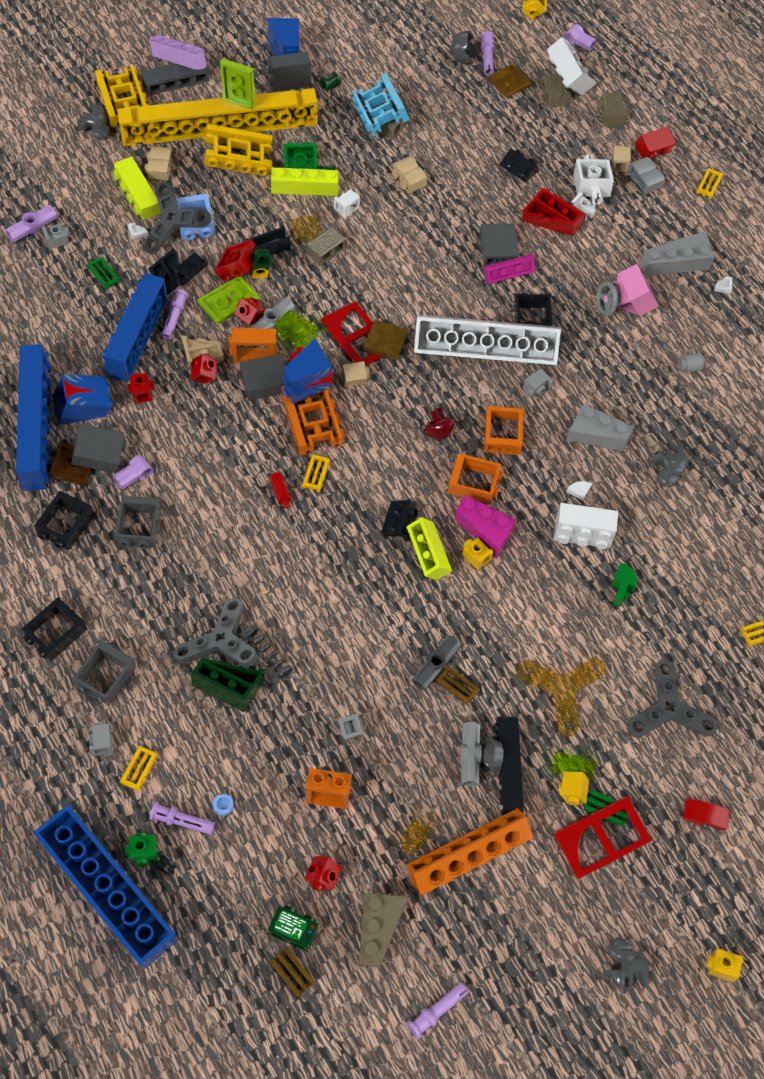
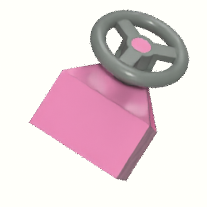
(630, 293)

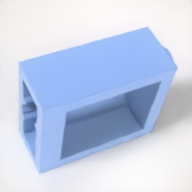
(197, 202)

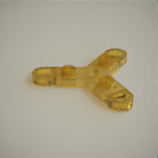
(564, 702)

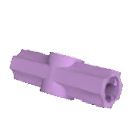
(31, 223)

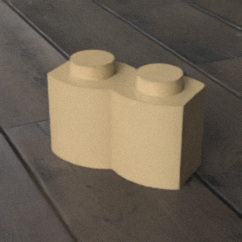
(159, 163)
(409, 174)

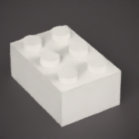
(585, 526)

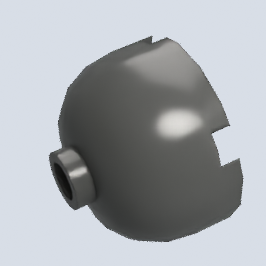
(461, 46)

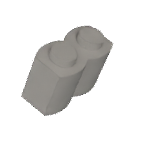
(646, 175)

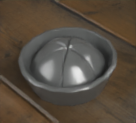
(492, 755)

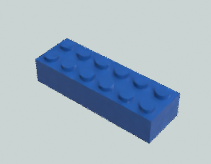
(135, 327)

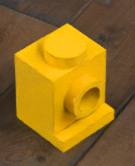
(477, 558)

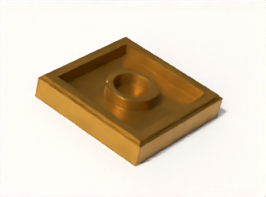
(509, 80)
(385, 340)

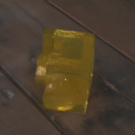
(414, 845)

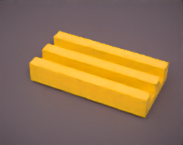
(705, 192)
(311, 486)
(747, 636)
(130, 784)

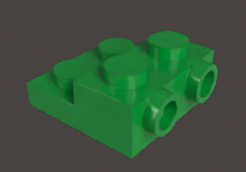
(300, 155)

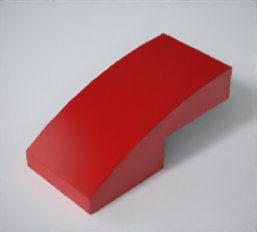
(706, 813)

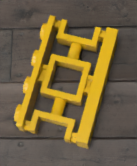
(120, 84)
(240, 140)

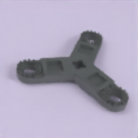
(182, 218)
(225, 628)
(682, 713)

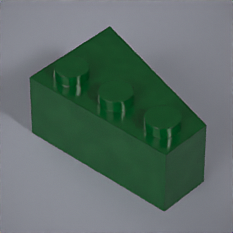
(227, 682)

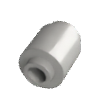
(691, 362)

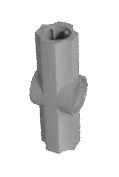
(274, 314)
(470, 754)

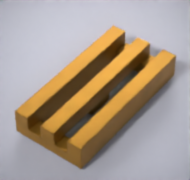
(448, 687)
(280, 956)

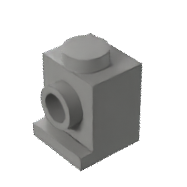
(56, 235)
(537, 384)
(351, 727)
(101, 739)

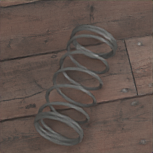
(274, 677)

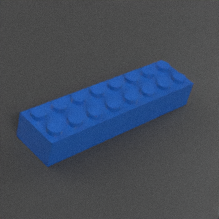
(32, 418)
(106, 887)

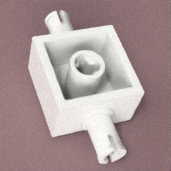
(593, 178)

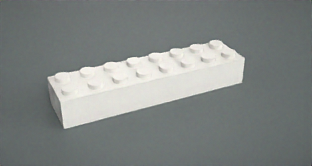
(487, 339)

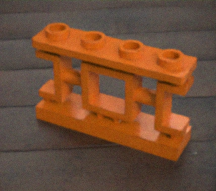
(298, 419)

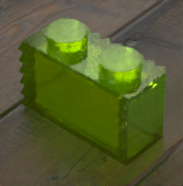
(296, 329)

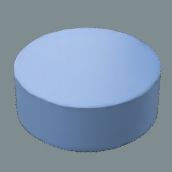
(223, 804)

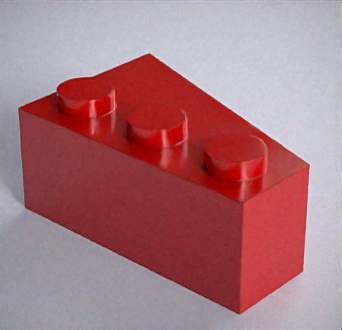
(552, 213)

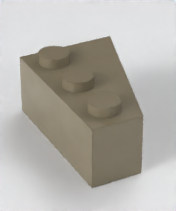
(379, 924)

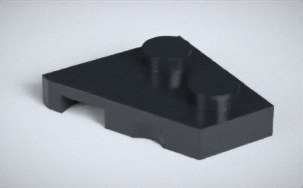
(168, 268)

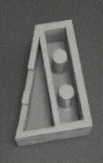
(599, 429)

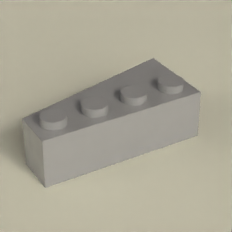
(679, 256)

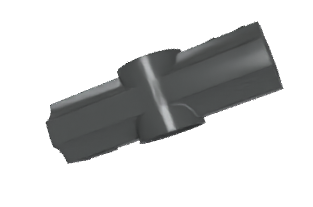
(429, 671)

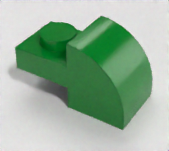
(626, 582)

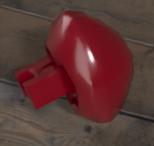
(440, 426)

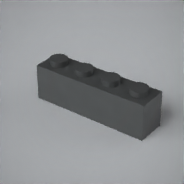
(172, 78)

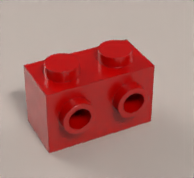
(655, 143)

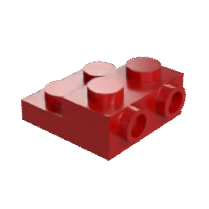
(235, 260)

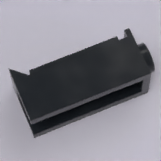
(273, 240)

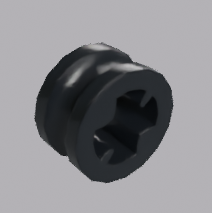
(165, 865)

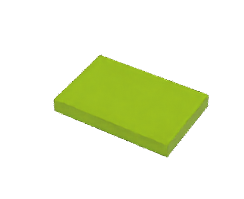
(238, 83)
(222, 301)

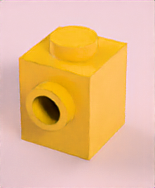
(574, 788)
(724, 965)

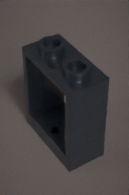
(533, 301)
(75, 505)
(65, 640)

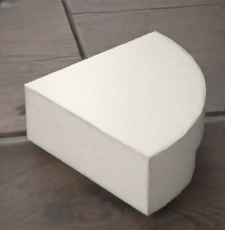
(137, 231)
(724, 285)
(579, 489)

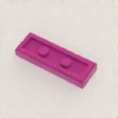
(509, 269)

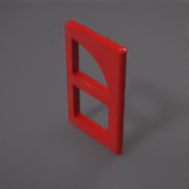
(333, 324)
(569, 836)

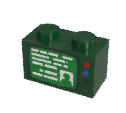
(293, 927)

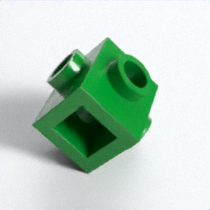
(142, 849)

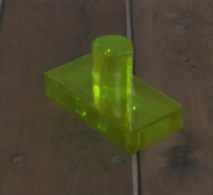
(569, 763)

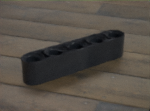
(510, 772)

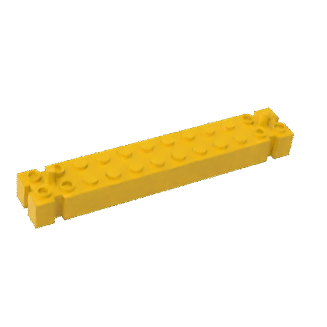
(190, 118)

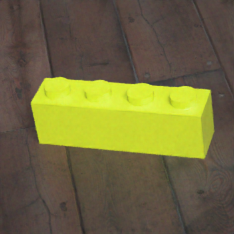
(304, 181)
(137, 188)

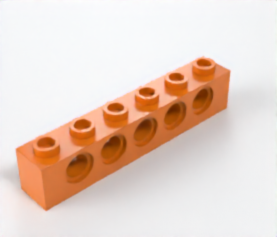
(483, 843)

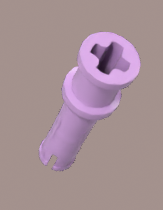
(487, 48)
(176, 307)
(171, 816)
(430, 1015)

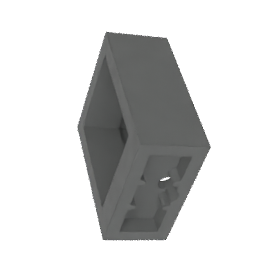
(140, 505)
(114, 655)

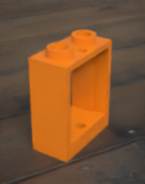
(252, 337)
(503, 445)
(477, 465)
(326, 791)

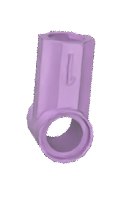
(576, 35)
(137, 469)

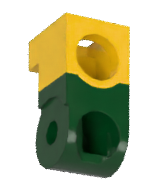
(261, 261)

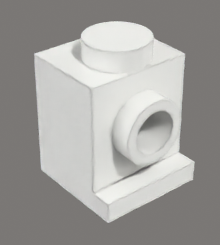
(347, 203)
(584, 205)

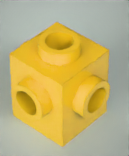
(534, 8)

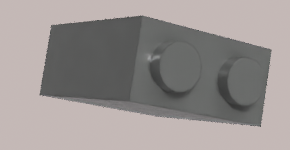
(289, 71)
(498, 243)
(263, 376)
(98, 448)

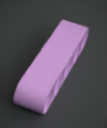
(178, 52)

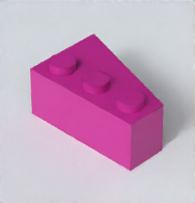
(485, 523)

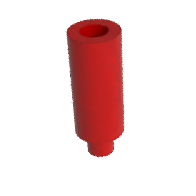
(280, 489)

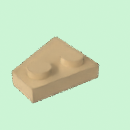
(201, 346)

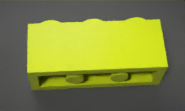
(429, 548)

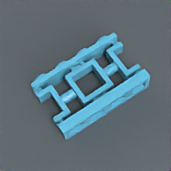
(382, 113)

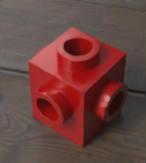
(249, 310)
(203, 368)
(140, 387)
(323, 873)

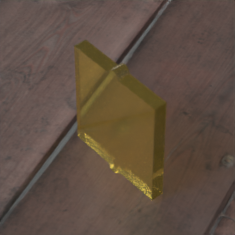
(305, 228)

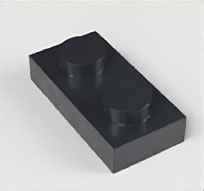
(190, 268)

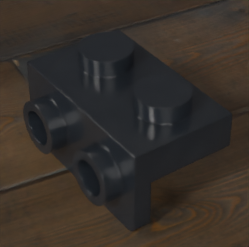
(518, 165)
(398, 517)

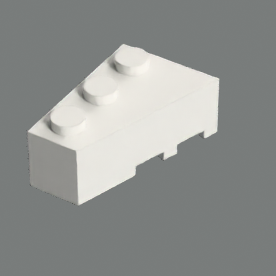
(570, 67)

